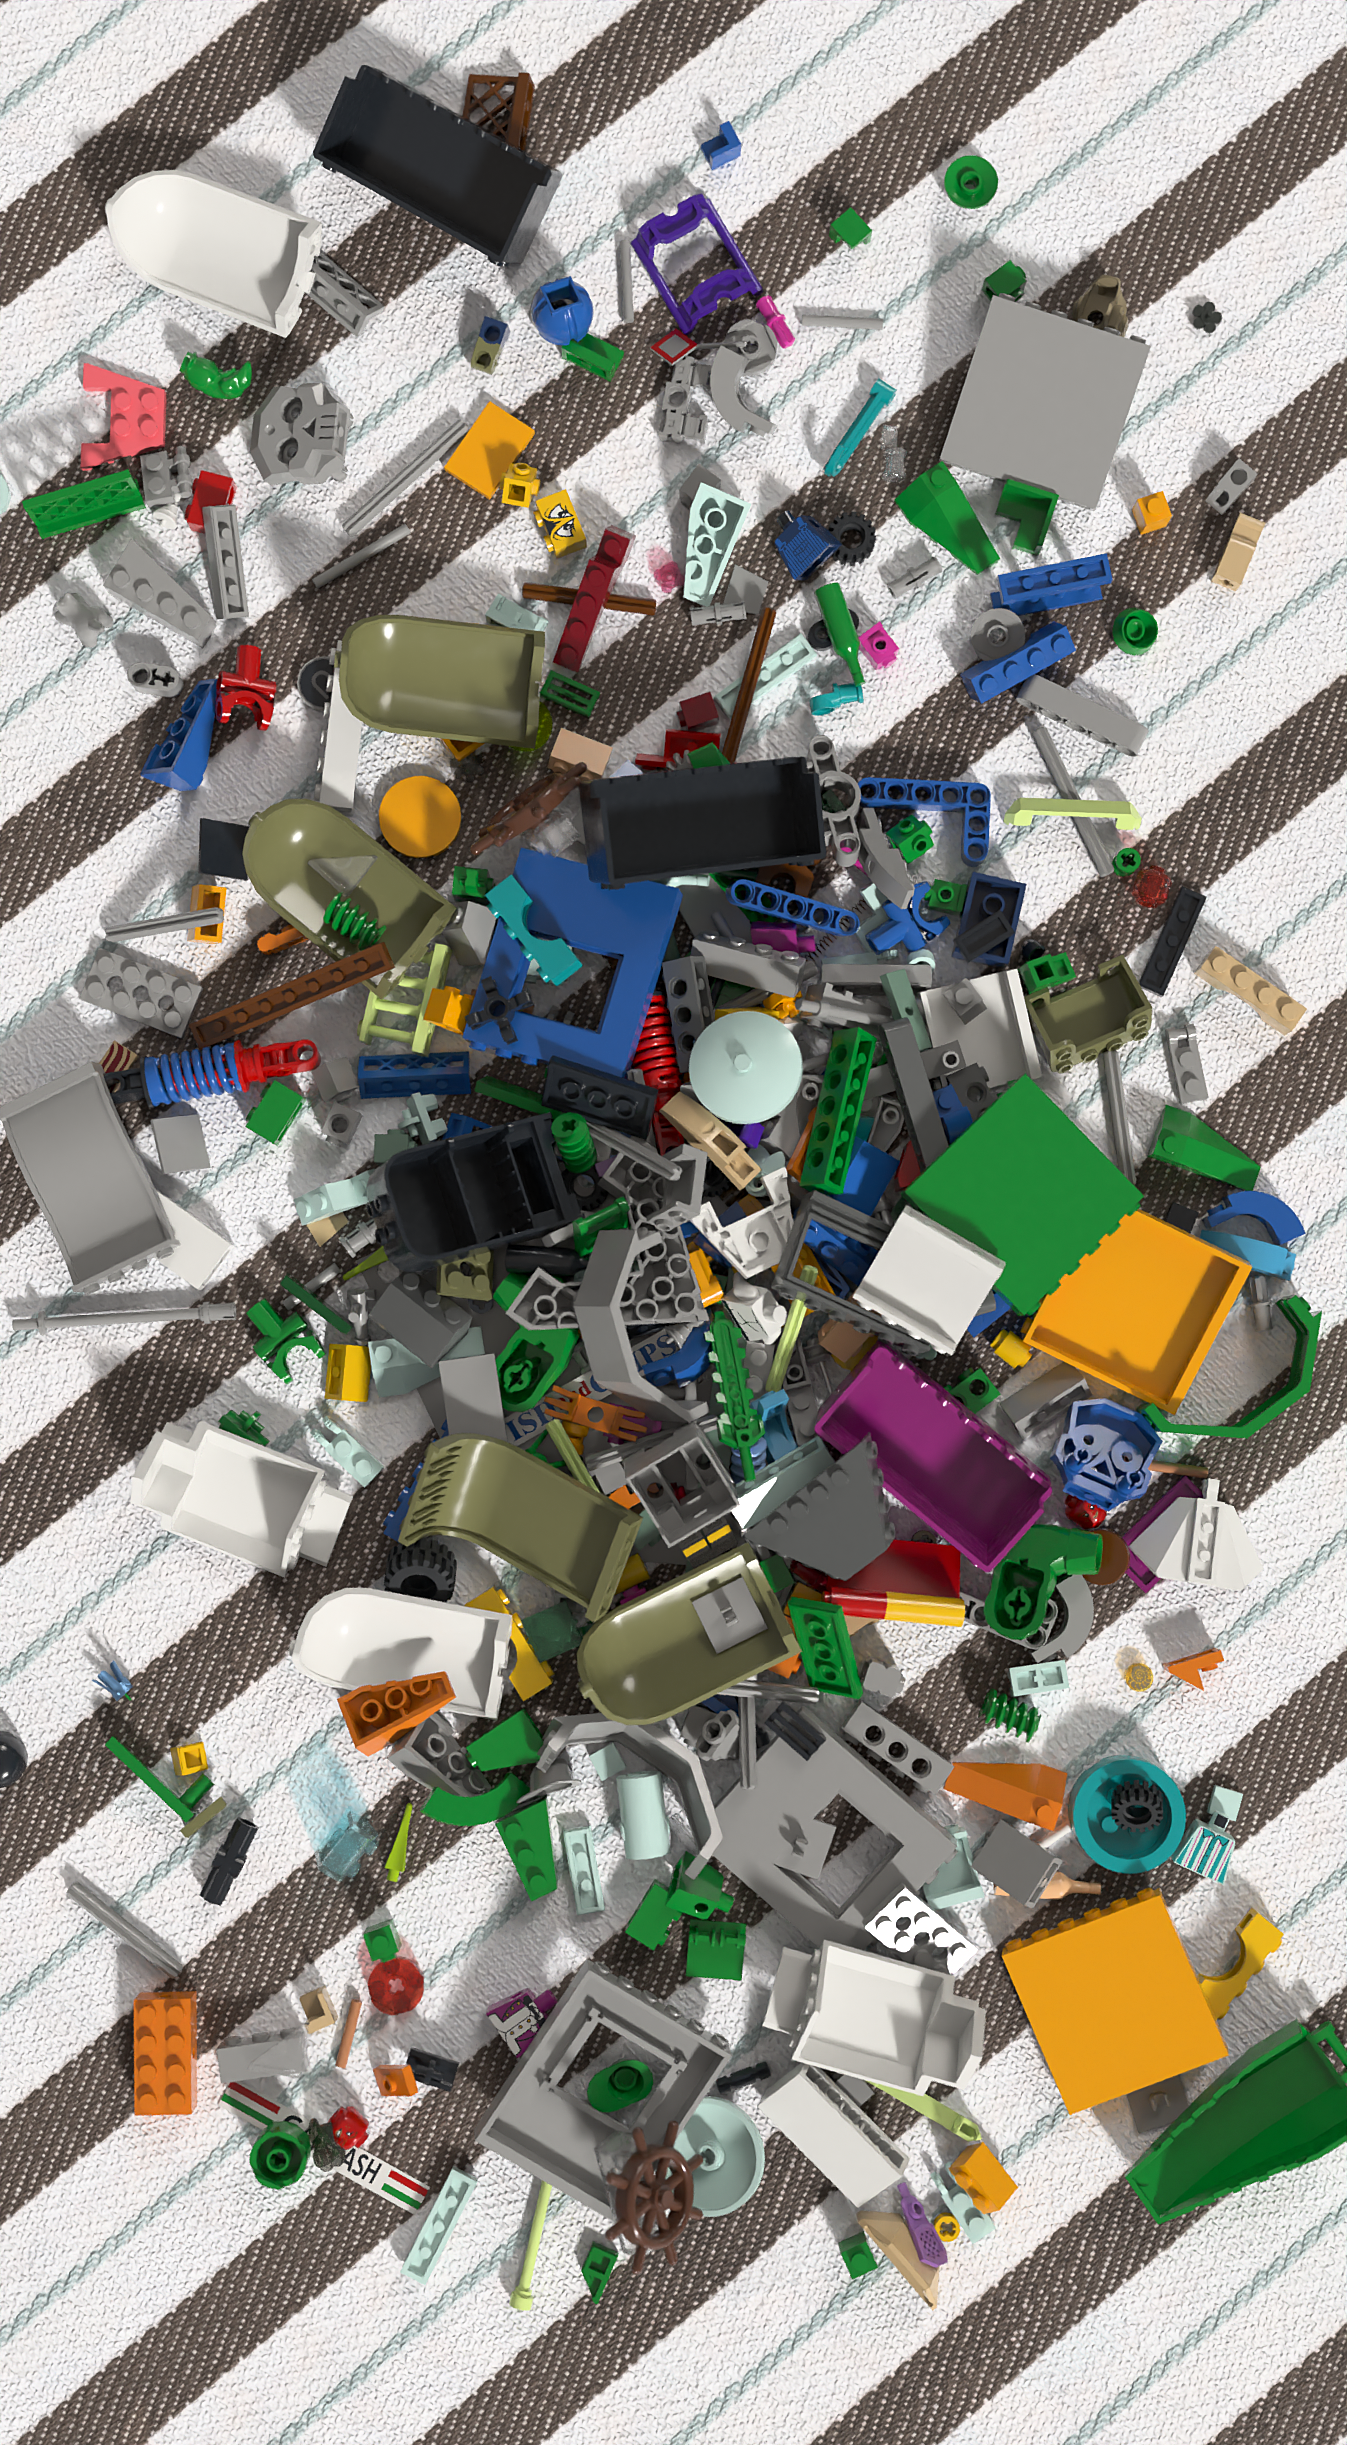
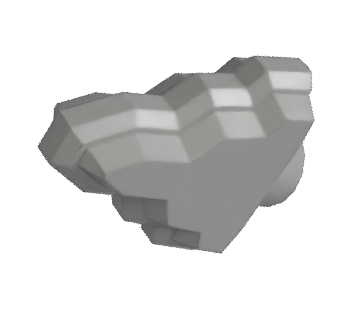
(720, 1738)

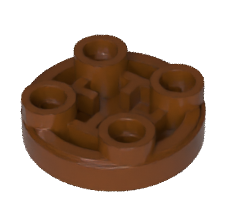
(1114, 1558)

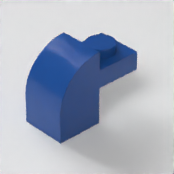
(952, 1114)

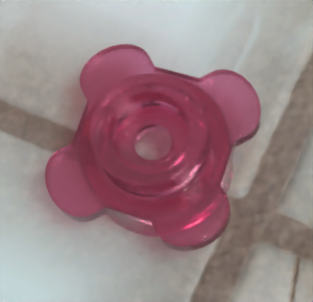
(669, 569)

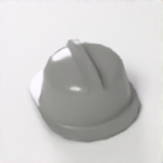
(555, 1779)

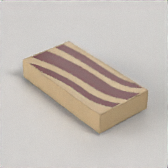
(117, 1059)

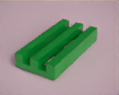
(564, 703)

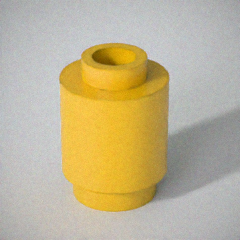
(1011, 1348)

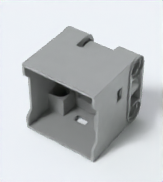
(697, 1509)

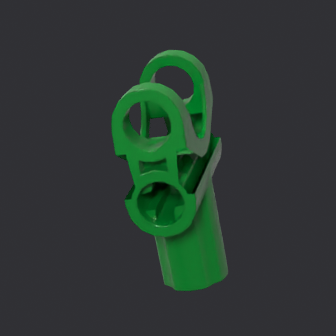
(280, 1337)

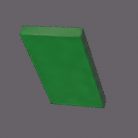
(825, 1647)

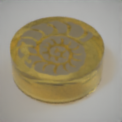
(1138, 1677)

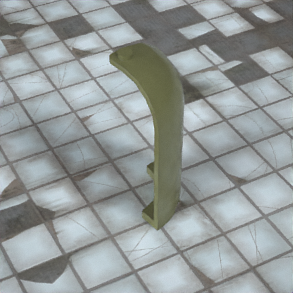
(443, 678)
(278, 867)
(656, 1655)

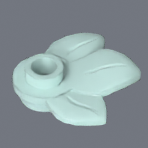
(767, 1164)

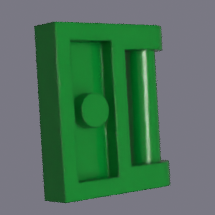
(609, 1218)

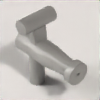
(359, 1313)

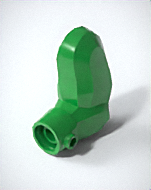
(531, 1357)

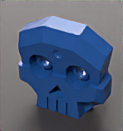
(1112, 1433)

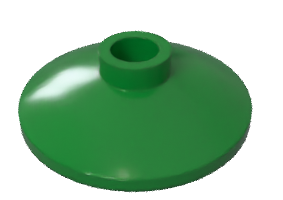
(974, 171)

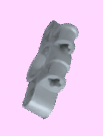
(839, 826)

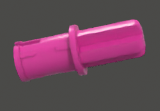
(775, 321)

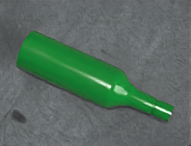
(840, 627)

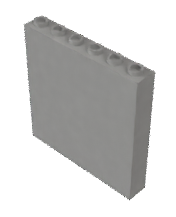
(1045, 401)

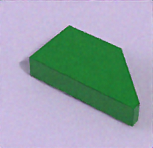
(598, 2268)

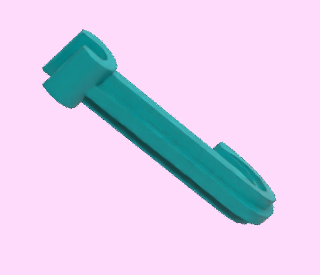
(880, 396)

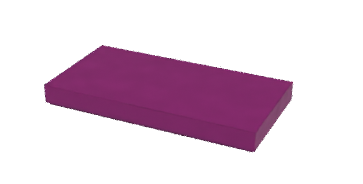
(1138, 1571)

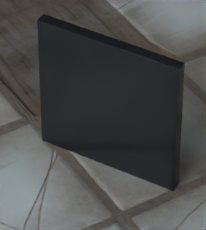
(222, 849)

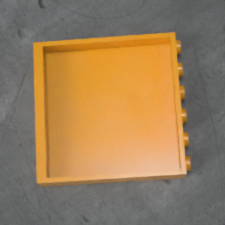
(1141, 1309)
(1114, 2000)

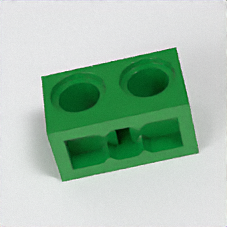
(973, 1402)

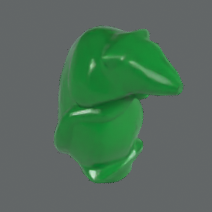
(213, 381)

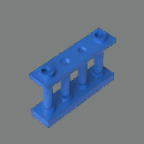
(1052, 585)

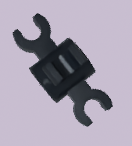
(518, 1002)

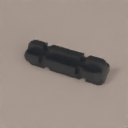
(743, 2078)

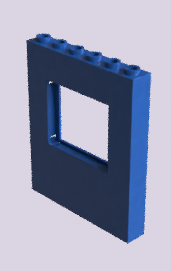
(593, 919)

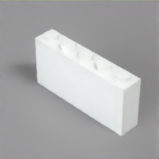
(833, 2133)

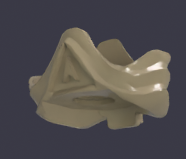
(1104, 298)

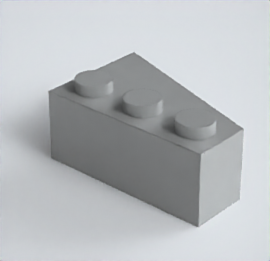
(846, 1000)

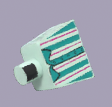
(1206, 1848)

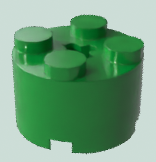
(284, 2138)

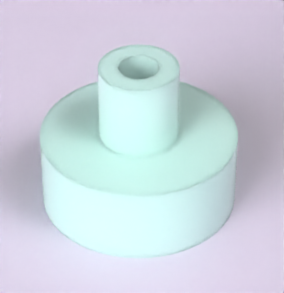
(921, 957)

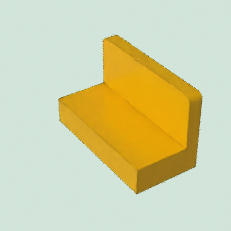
(348, 1373)

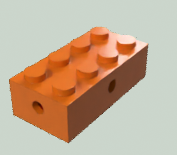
(165, 2053)

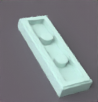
(584, 1870)

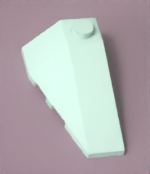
(400, 1371)

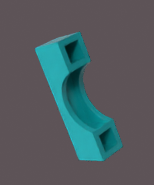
(553, 956)

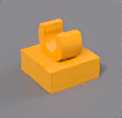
(783, 1004)

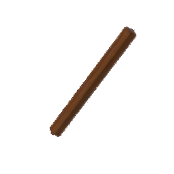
(748, 684)

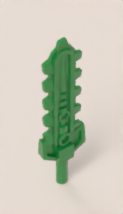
(738, 1424)

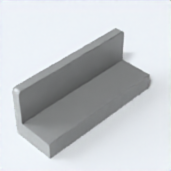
(1045, 1399)

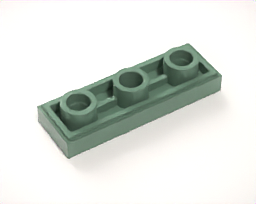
(903, 1004)

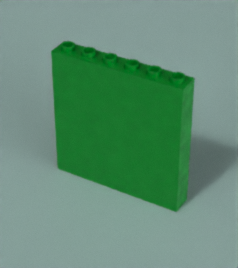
(1026, 1193)

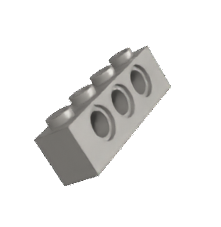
(936, 1768)

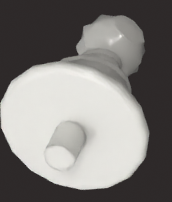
(167, 515)

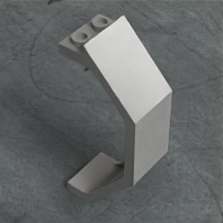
(605, 1332)
(658, 1751)

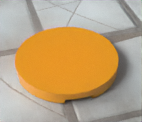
(420, 817)

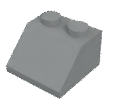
(470, 933)

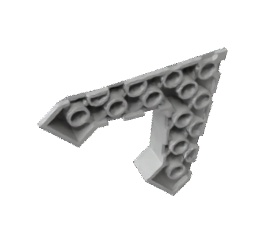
(662, 1280)

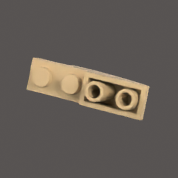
(712, 1136)

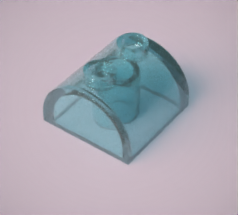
(345, 1845)

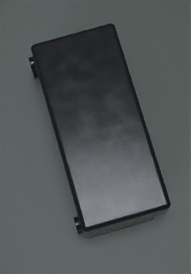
(437, 165)
(701, 821)

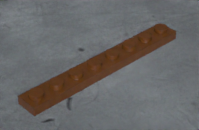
(292, 995)

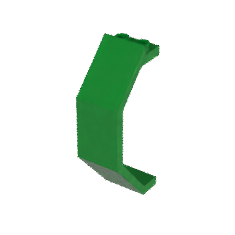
(1299, 1383)

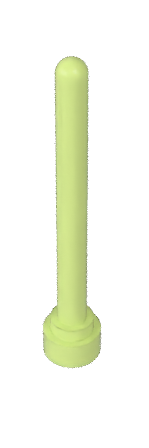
(522, 2297)

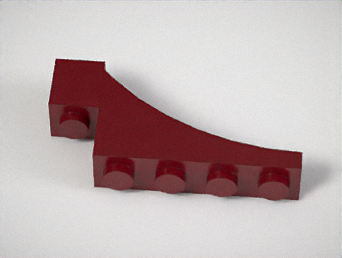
(593, 596)

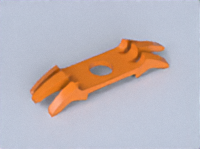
(579, 1410)

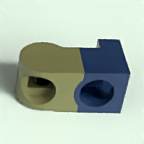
(489, 345)

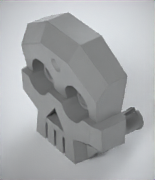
(315, 435)

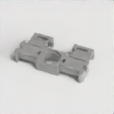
(677, 419)

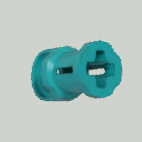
(841, 694)

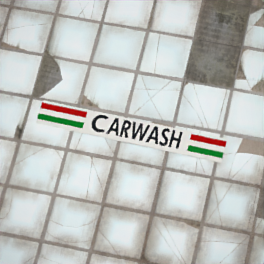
(358, 2163)

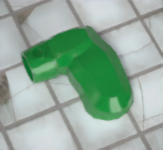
(1029, 1574)

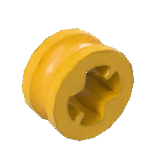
(947, 2217)

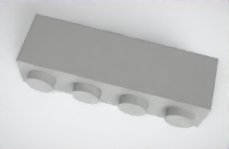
(749, 963)

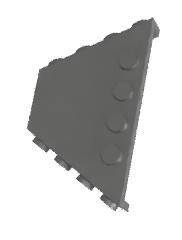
(835, 1519)

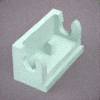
(508, 614)
(1038, 1678)

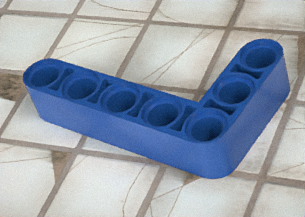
(937, 803)

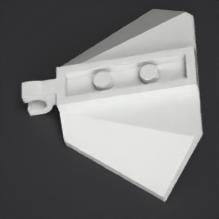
(1199, 1543)

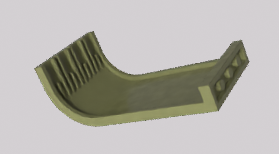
(523, 1515)

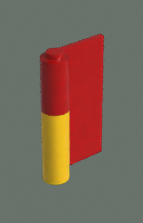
(904, 1584)

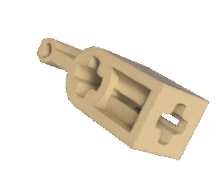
(1238, 552)

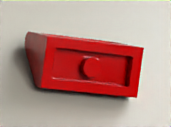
(907, 1170)

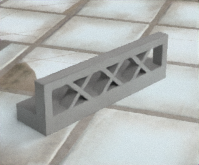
(339, 302)

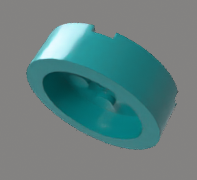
(1096, 1830)

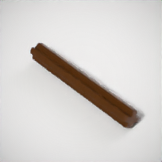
(568, 595)

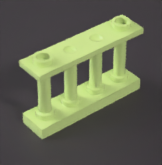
(421, 1038)

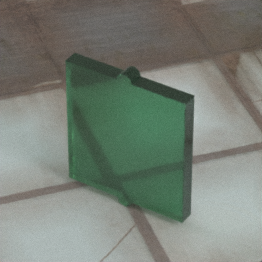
(552, 1631)

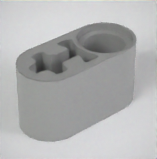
(152, 685)

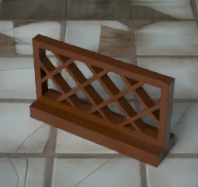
(520, 101)

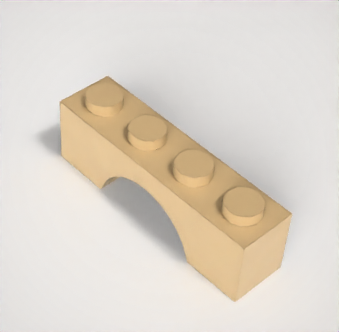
(1267, 1000)

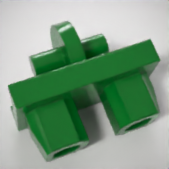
(244, 1426)

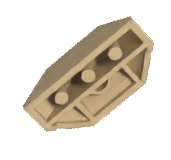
(895, 2241)

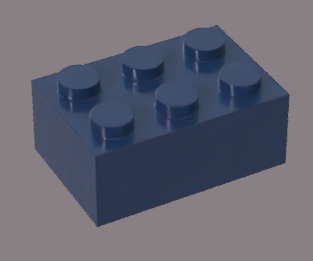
(982, 899)

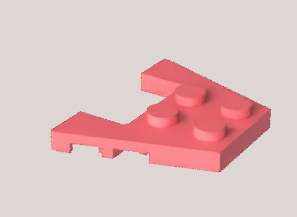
(135, 421)

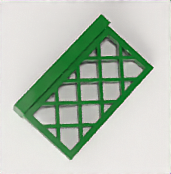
(85, 503)

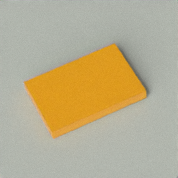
(489, 449)

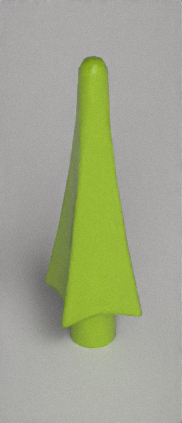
(375, 1259)
(397, 1856)

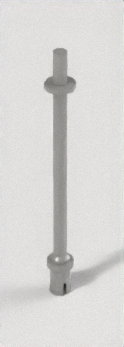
(206, 1313)

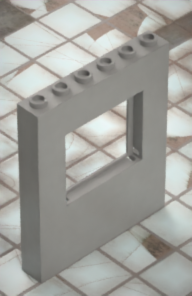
(792, 1792)
(556, 2132)

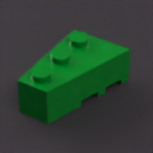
(530, 1846)

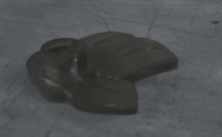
(326, 2152)

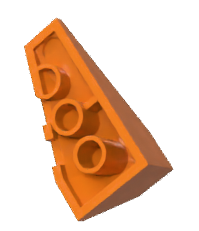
(390, 1710)
(1020, 1790)

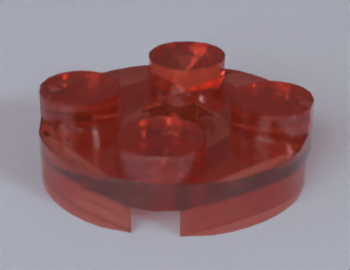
(401, 2000)

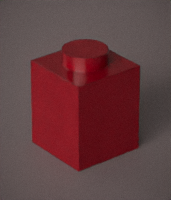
(697, 712)

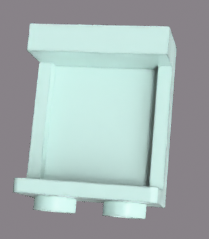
(956, 1879)

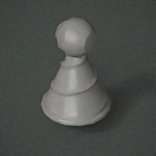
(679, 1332)

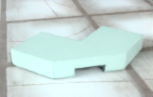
(874, 899)

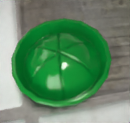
(1127, 626)

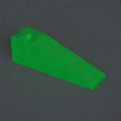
(1195, 1147)

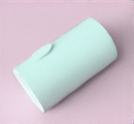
(643, 1815)

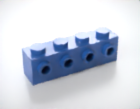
(839, 1250)

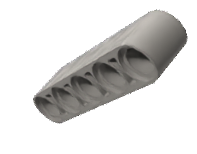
(1082, 715)

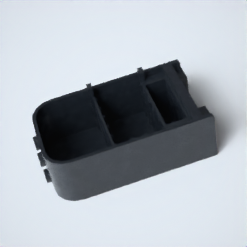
(469, 1195)

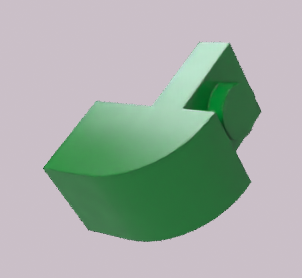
(1046, 972)

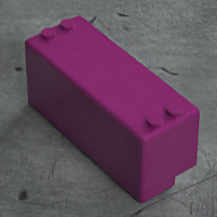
(936, 1455)

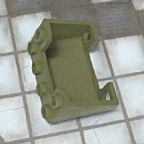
(1090, 1017)

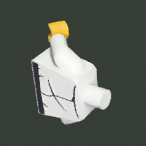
(754, 1310)

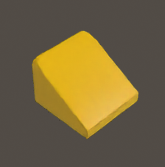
(189, 1758)

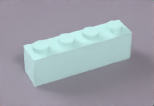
(780, 1481)

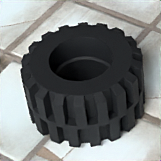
(428, 1559)

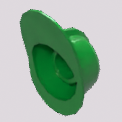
(620, 2085)

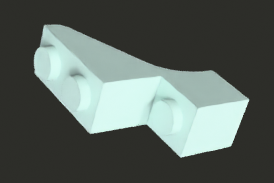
(332, 1198)

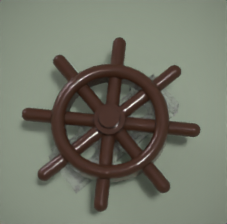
(534, 816)
(642, 2197)

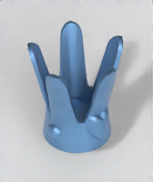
(115, 1687)

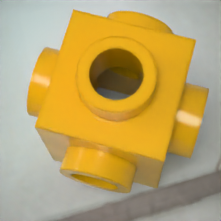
(519, 484)

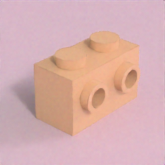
(575, 748)

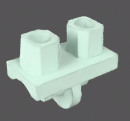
(418, 1121)

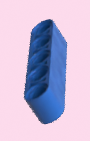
(805, 908)

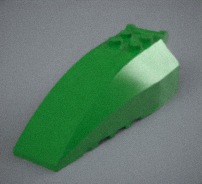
(1258, 2118)

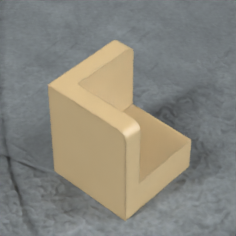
(318, 2009)

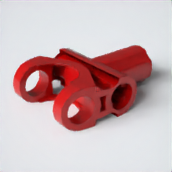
(246, 688)

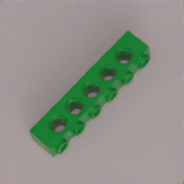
(838, 1111)

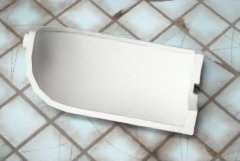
(216, 246)
(388, 1636)

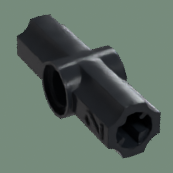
(229, 1861)

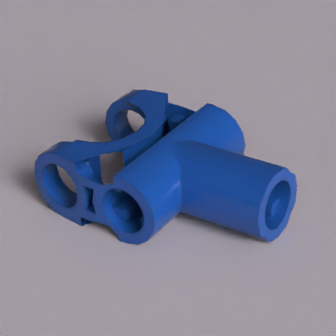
(905, 925)

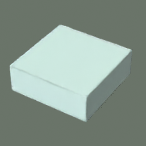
(607, 1761)
(1225, 1801)

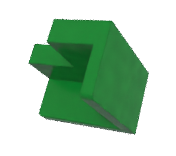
(1032, 509)

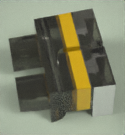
(720, 1538)

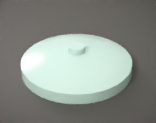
(745, 1067)
(730, 2154)

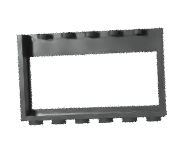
(859, 1227)

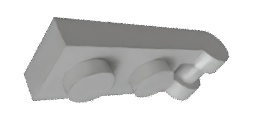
(1186, 1064)

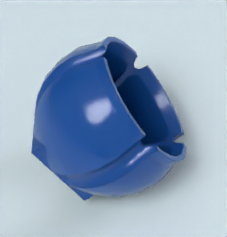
(566, 322)

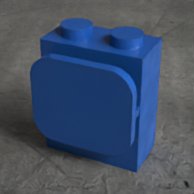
(866, 1177)

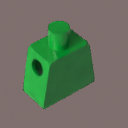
(700, 1895)

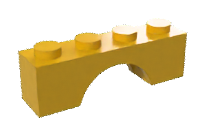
(529, 1674)
(1256, 1940)

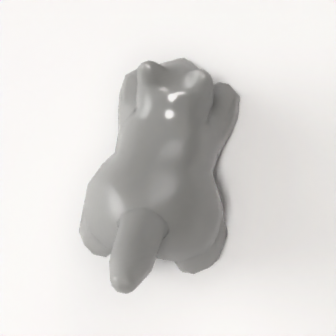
(85, 620)

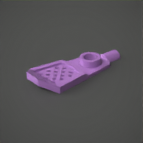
(925, 2238)

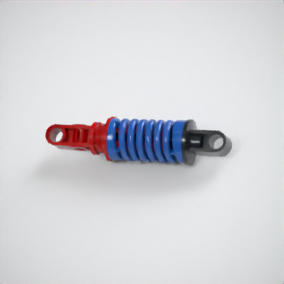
(211, 1073)

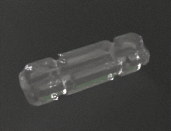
(683, 1832)

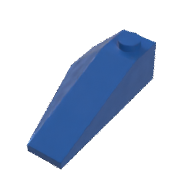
(185, 751)

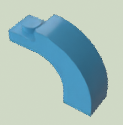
(1263, 1256)
(777, 1433)

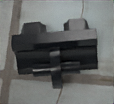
(432, 2069)

